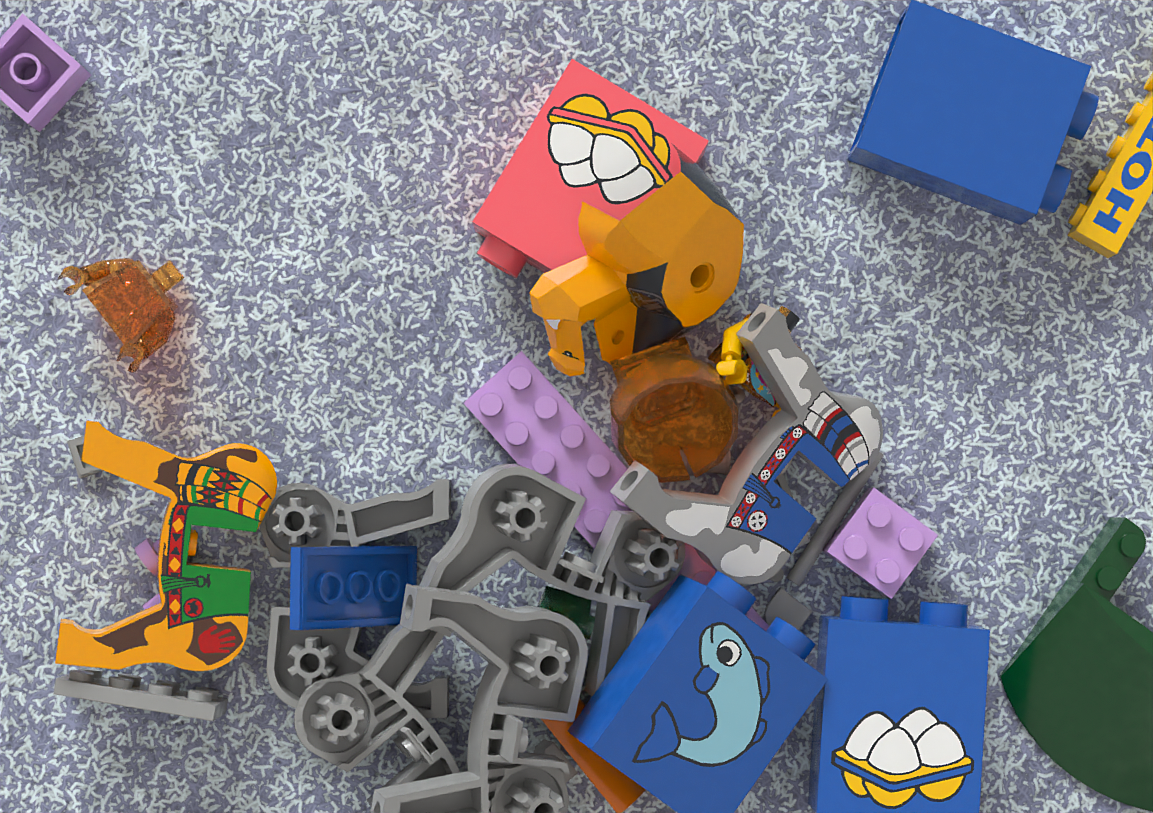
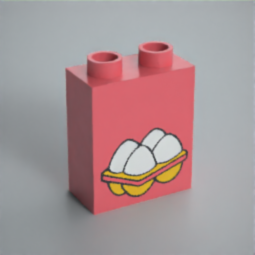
(586, 147)

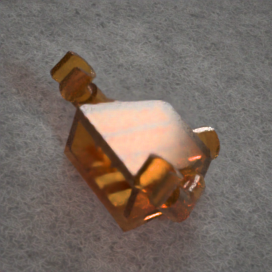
(130, 302)

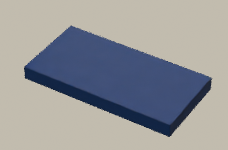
(349, 585)

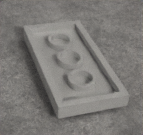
(129, 692)

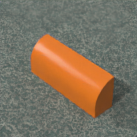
(611, 783)

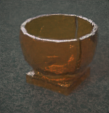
(668, 405)

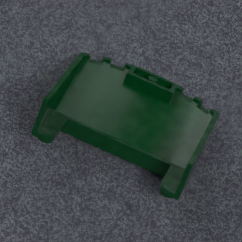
(1088, 675)

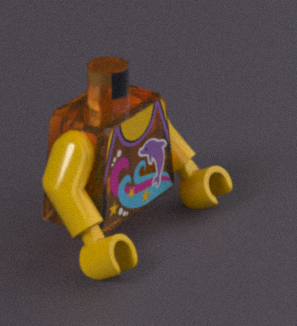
(737, 366)

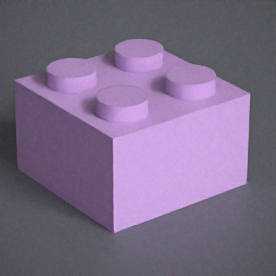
(36, 73)
(880, 542)

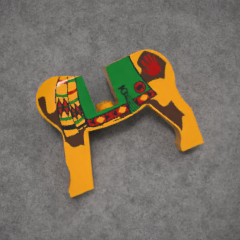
(201, 605)

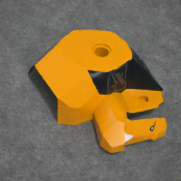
(645, 274)

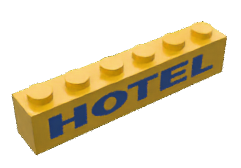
(1122, 187)

